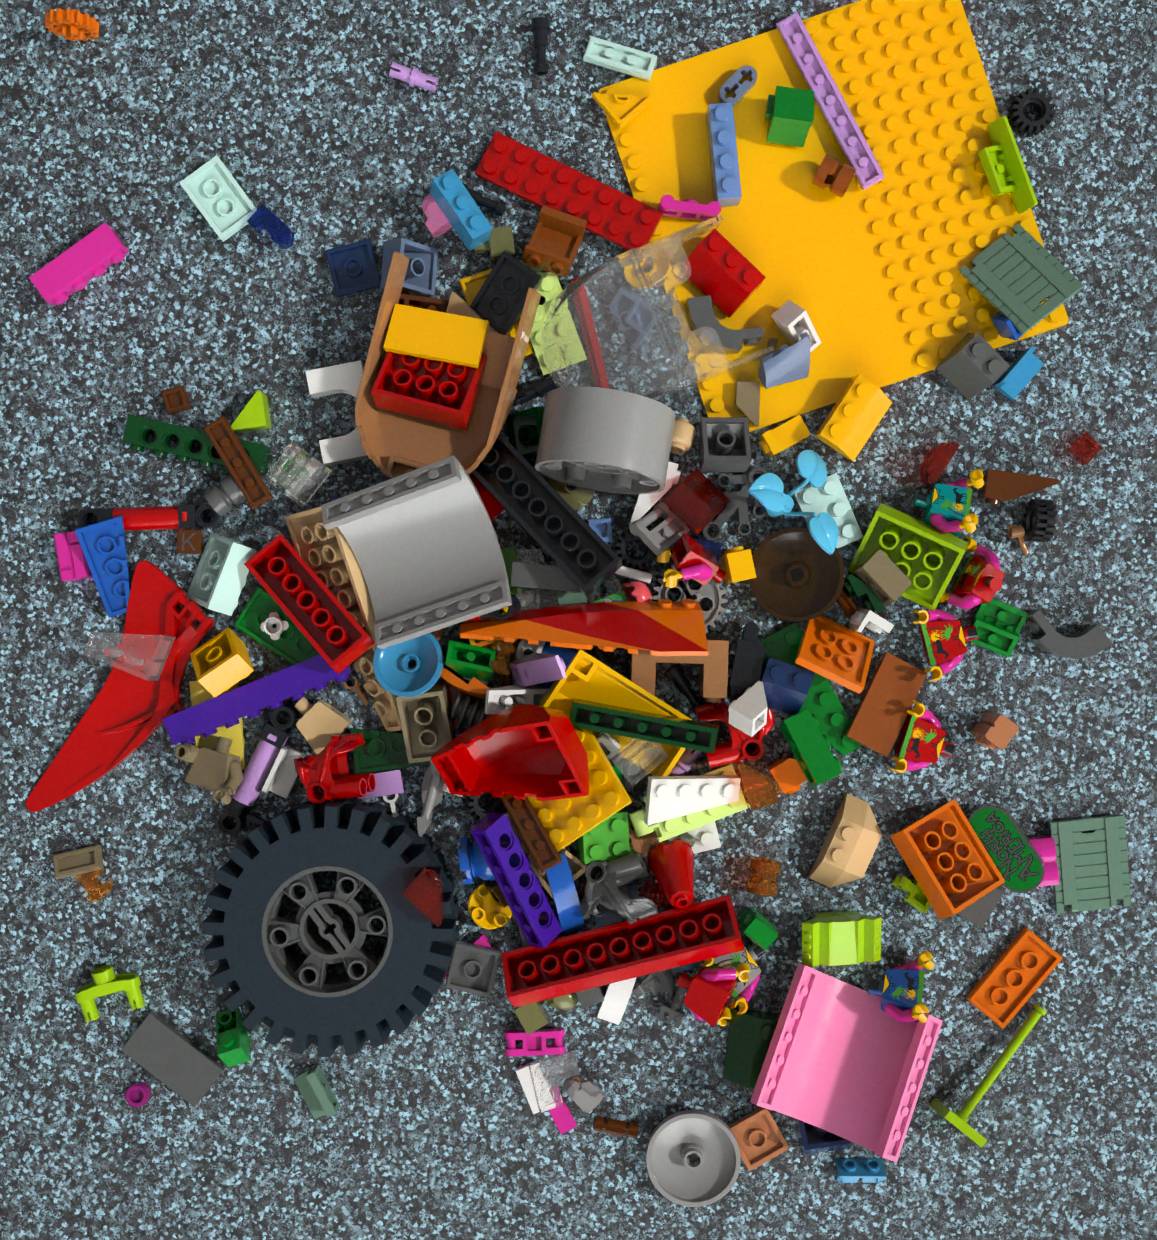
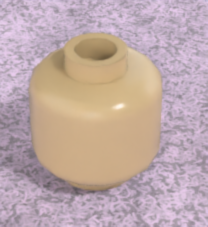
(682, 436)

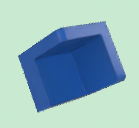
(1005, 327)

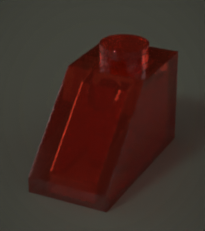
(427, 895)

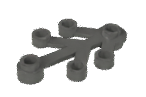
(737, 500)

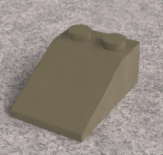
(426, 722)

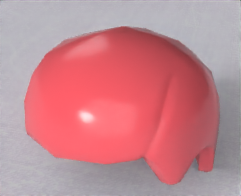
(636, 591)

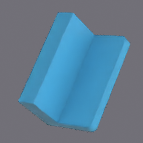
(1019, 374)

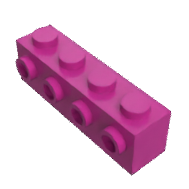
(79, 264)

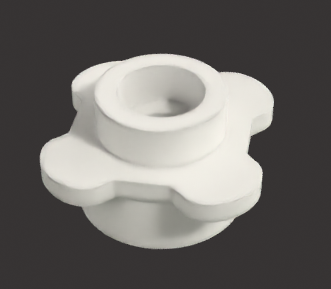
(267, 626)

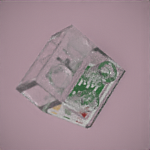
(297, 473)

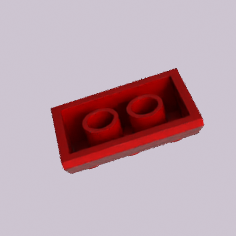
(723, 273)

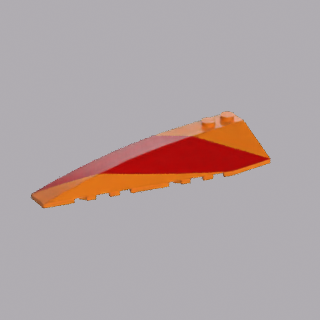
(654, 626)

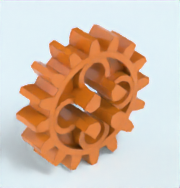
(71, 24)

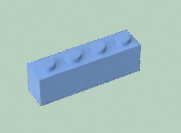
(723, 154)

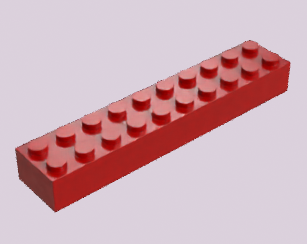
(622, 951)

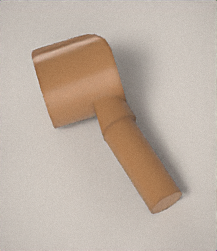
(1018, 532)
(357, 690)

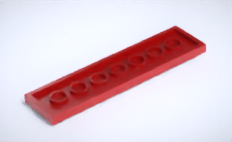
(562, 188)

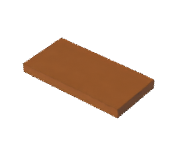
(885, 704)

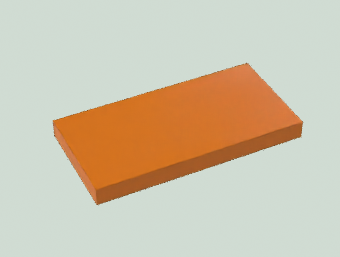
(1013, 977)

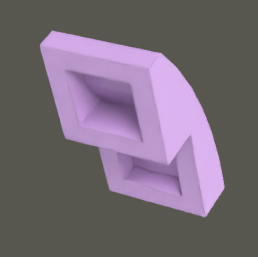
(387, 783)

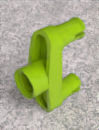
(106, 983)

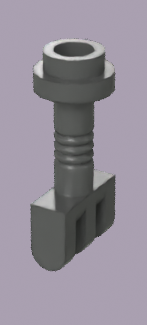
(673, 1008)

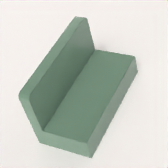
(317, 1092)

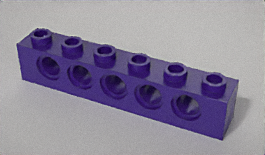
(516, 879)

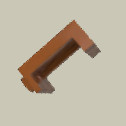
(555, 242)

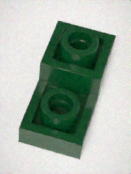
(858, 588)

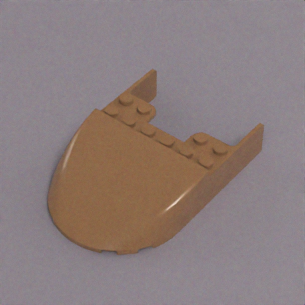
(407, 443)

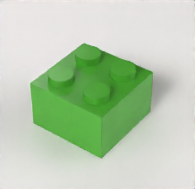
(605, 841)

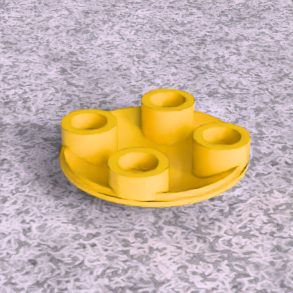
(485, 910)

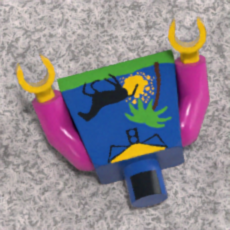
(904, 990)

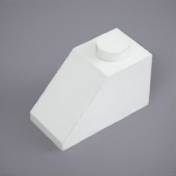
(793, 321)

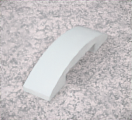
(616, 1000)

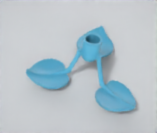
(769, 492)

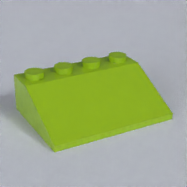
(916, 549)

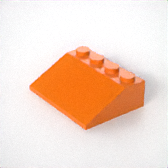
(947, 859)

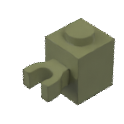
(499, 241)

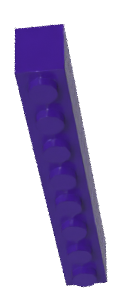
(251, 699)

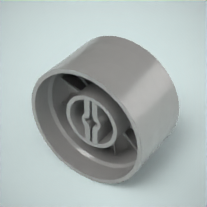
(605, 440)

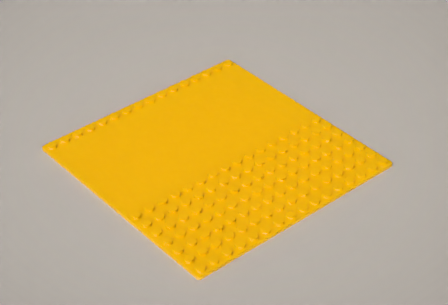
(866, 265)

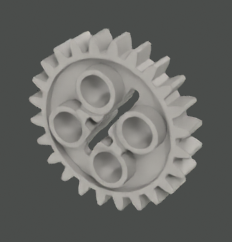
(710, 591)

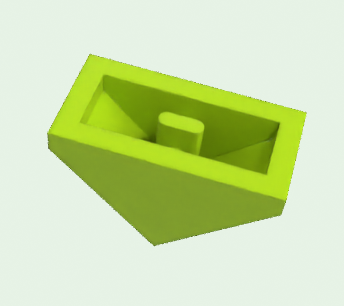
(254, 415)

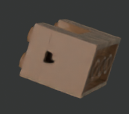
(712, 673)

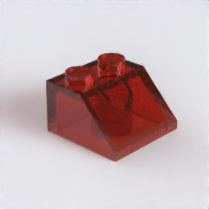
(696, 501)

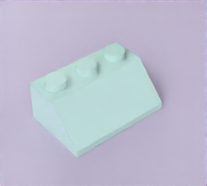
(220, 574)

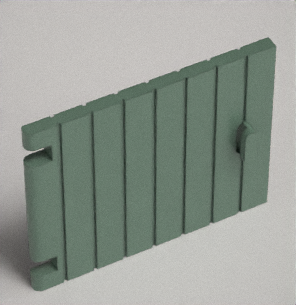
(1019, 276)
(1091, 863)

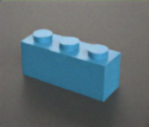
(460, 209)

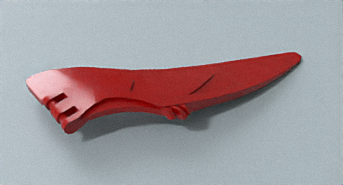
(127, 705)

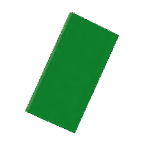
(292, 643)

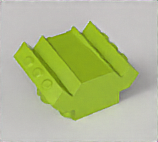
(841, 939)

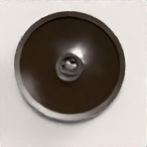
(796, 575)

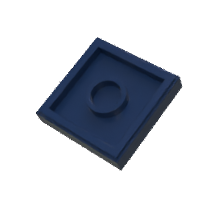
(353, 268)

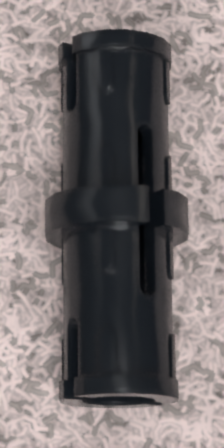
(536, 390)

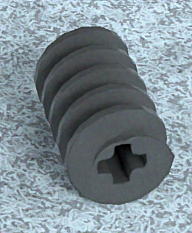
(468, 711)

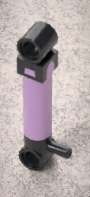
(271, 741)

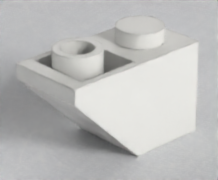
(749, 710)

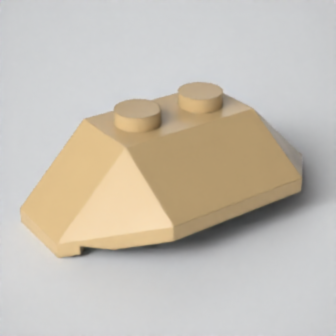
(848, 844)

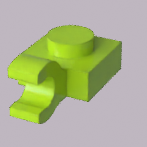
(914, 893)

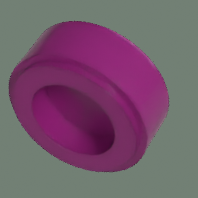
(137, 1094)

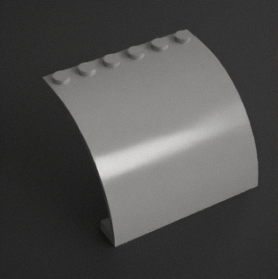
(423, 550)

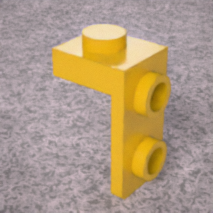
(783, 436)

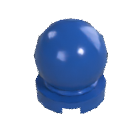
(472, 862)

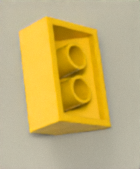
(854, 417)

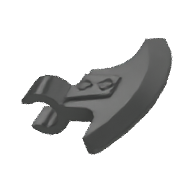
(656, 983)

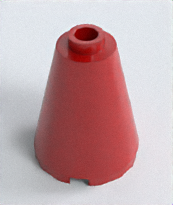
(674, 871)

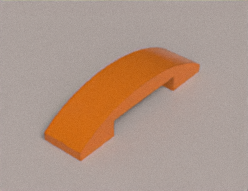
(473, 688)

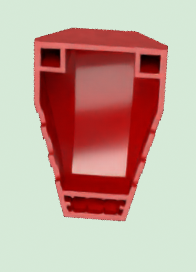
(517, 754)

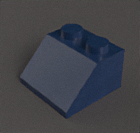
(785, 685)
(817, 1140)

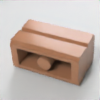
(994, 731)

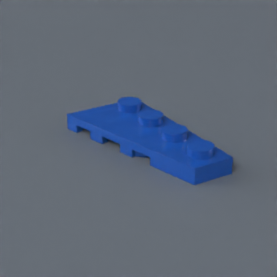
(107, 559)

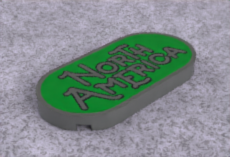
(1008, 848)

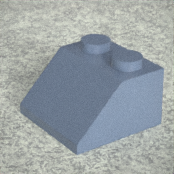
(422, 266)

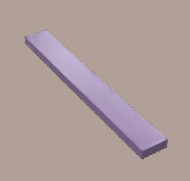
(830, 100)

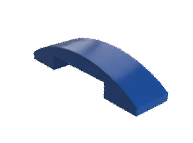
(565, 897)

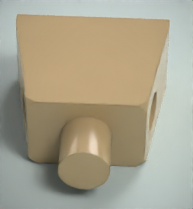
(320, 723)

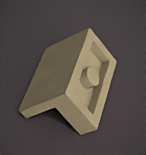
(883, 577)

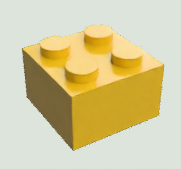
(221, 662)

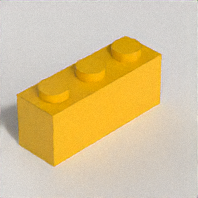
(737, 565)

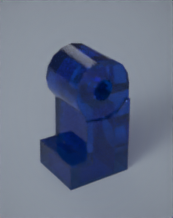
(279, 231)

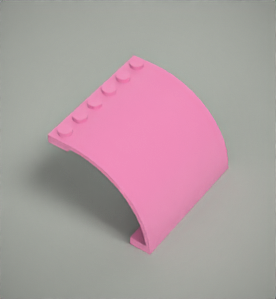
(845, 1063)

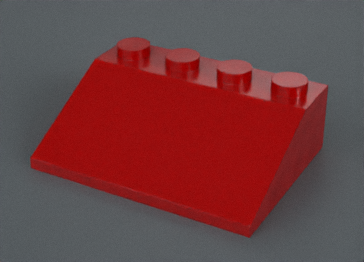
(428, 389)

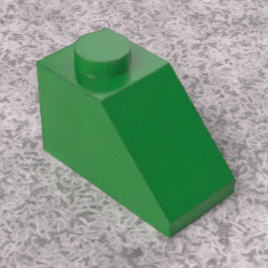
(470, 660)

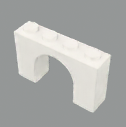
(334, 380)

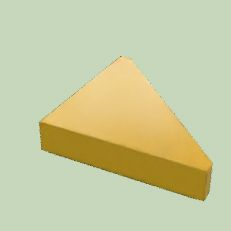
(621, 107)

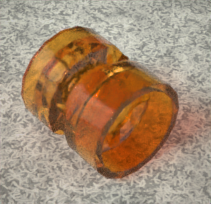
(763, 876)

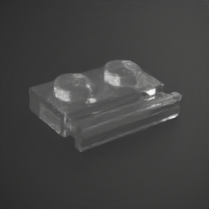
(639, 759)

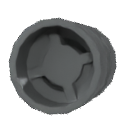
(224, 497)

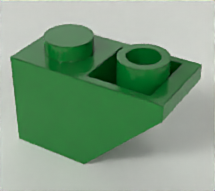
(232, 1038)

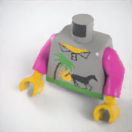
(742, 990)

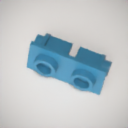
(868, 1169)

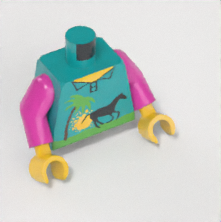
(950, 503)

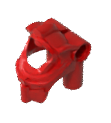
(733, 750)
(328, 774)

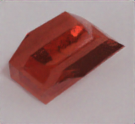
(936, 462)

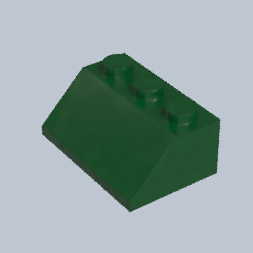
(747, 1045)

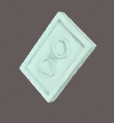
(219, 198)
(832, 500)

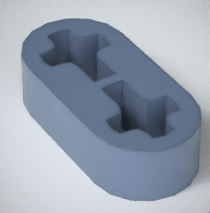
(734, 82)

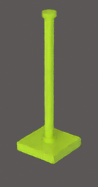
(960, 1118)

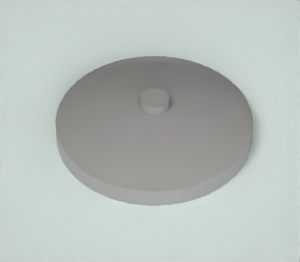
(693, 1158)

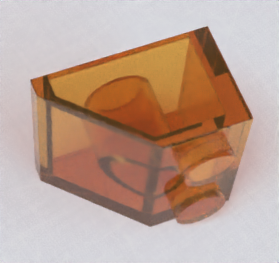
(757, 786)

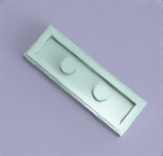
(620, 58)

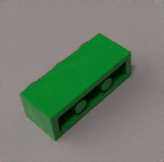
(810, 748)

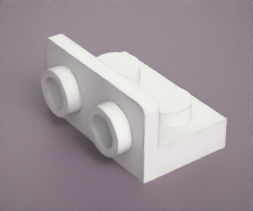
(870, 620)

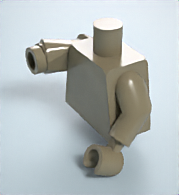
(213, 768)

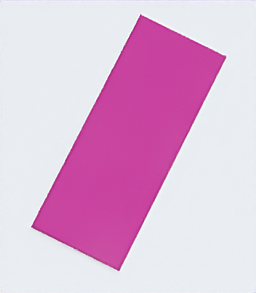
(563, 1118)

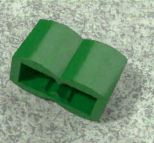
(757, 927)

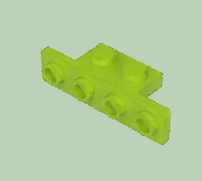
(1005, 166)

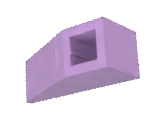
(538, 669)

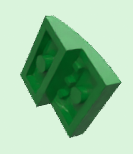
(998, 626)

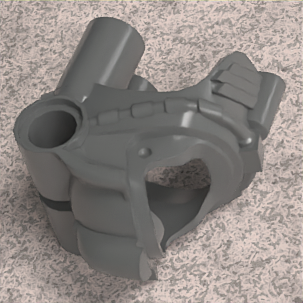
(608, 889)

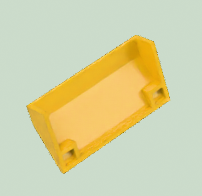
(597, 682)

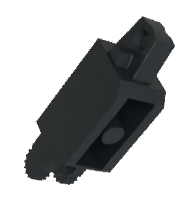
(746, 661)

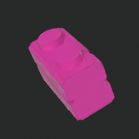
(71, 558)

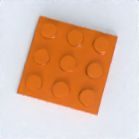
(835, 653)

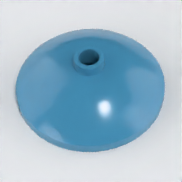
(394, 671)

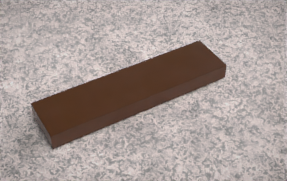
(238, 462)
(532, 832)

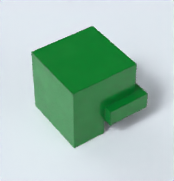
(789, 115)

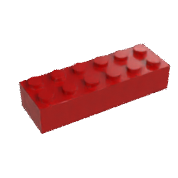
(309, 604)

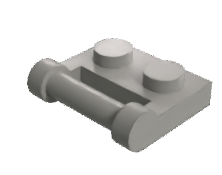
(664, 534)

